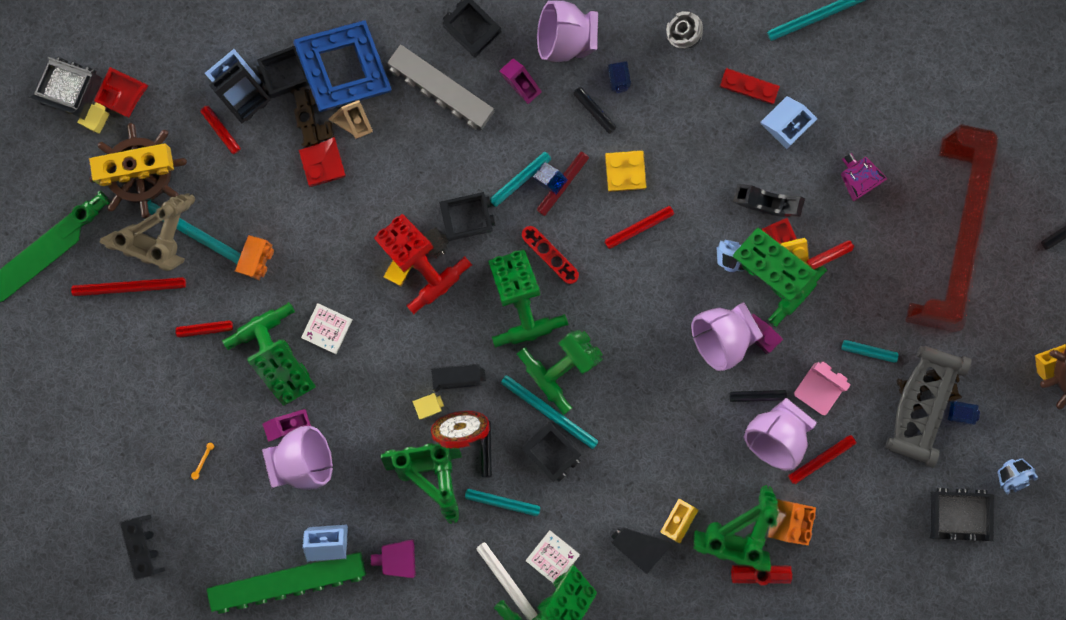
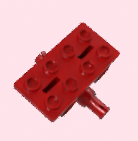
(409, 249)

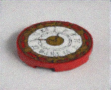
(460, 429)

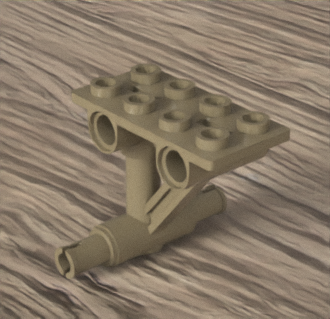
(149, 249)

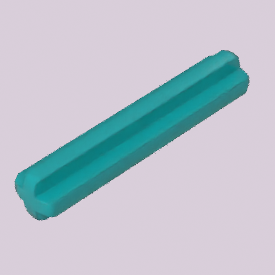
(869, 351)

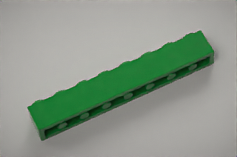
(286, 581)

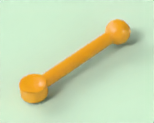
(195, 475)

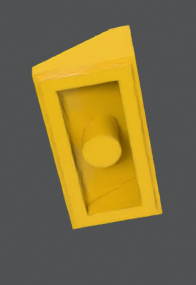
(679, 521)

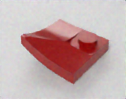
(120, 92)
(322, 163)

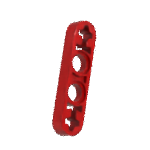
(547, 257)

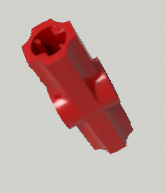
(748, 574)

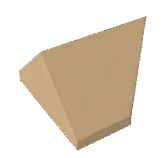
(352, 119)

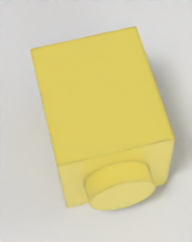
(95, 118)
(428, 405)

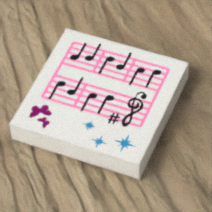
(327, 328)
(552, 556)

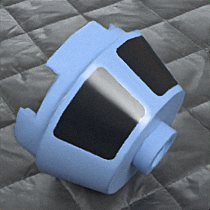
(725, 256)
(1016, 475)

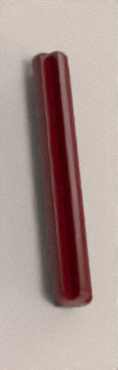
(570, 174)

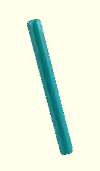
(810, 18)
(201, 237)
(549, 412)

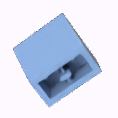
(240, 89)
(788, 121)
(325, 542)

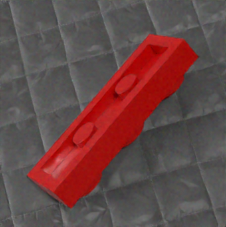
(749, 86)

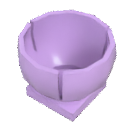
(566, 32)
(729, 338)
(780, 435)
(297, 458)

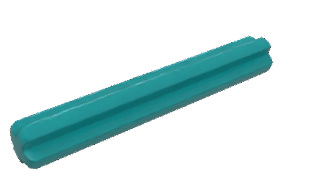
(519, 179)
(502, 502)

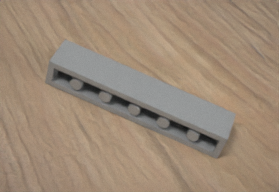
(440, 87)

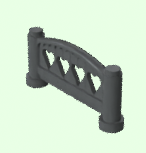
(947, 368)

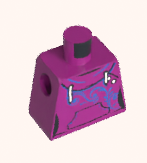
(860, 176)

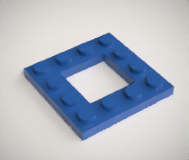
(331, 97)

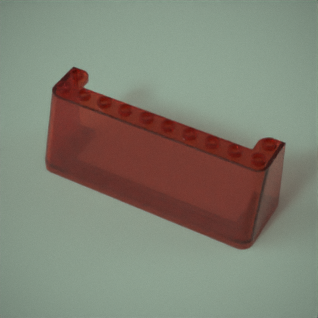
(980, 149)

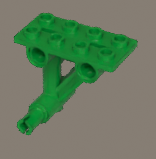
(780, 269)
(516, 287)
(578, 353)
(275, 361)
(430, 457)
(745, 550)
(568, 602)

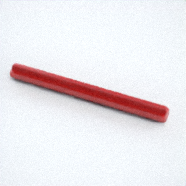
(129, 286)

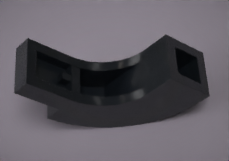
(768, 202)

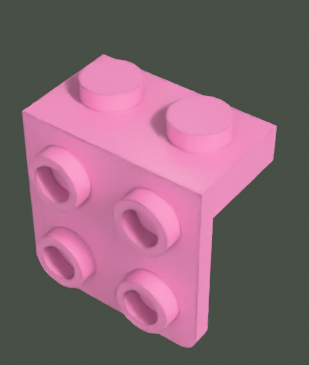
(821, 388)

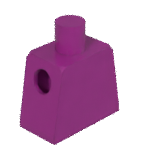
(397, 559)

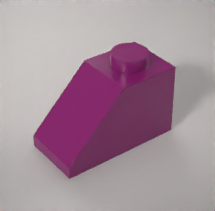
(520, 80)
(770, 337)
(282, 425)

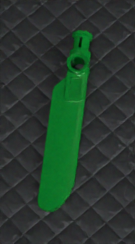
(48, 247)

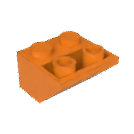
(254, 257)
(793, 523)

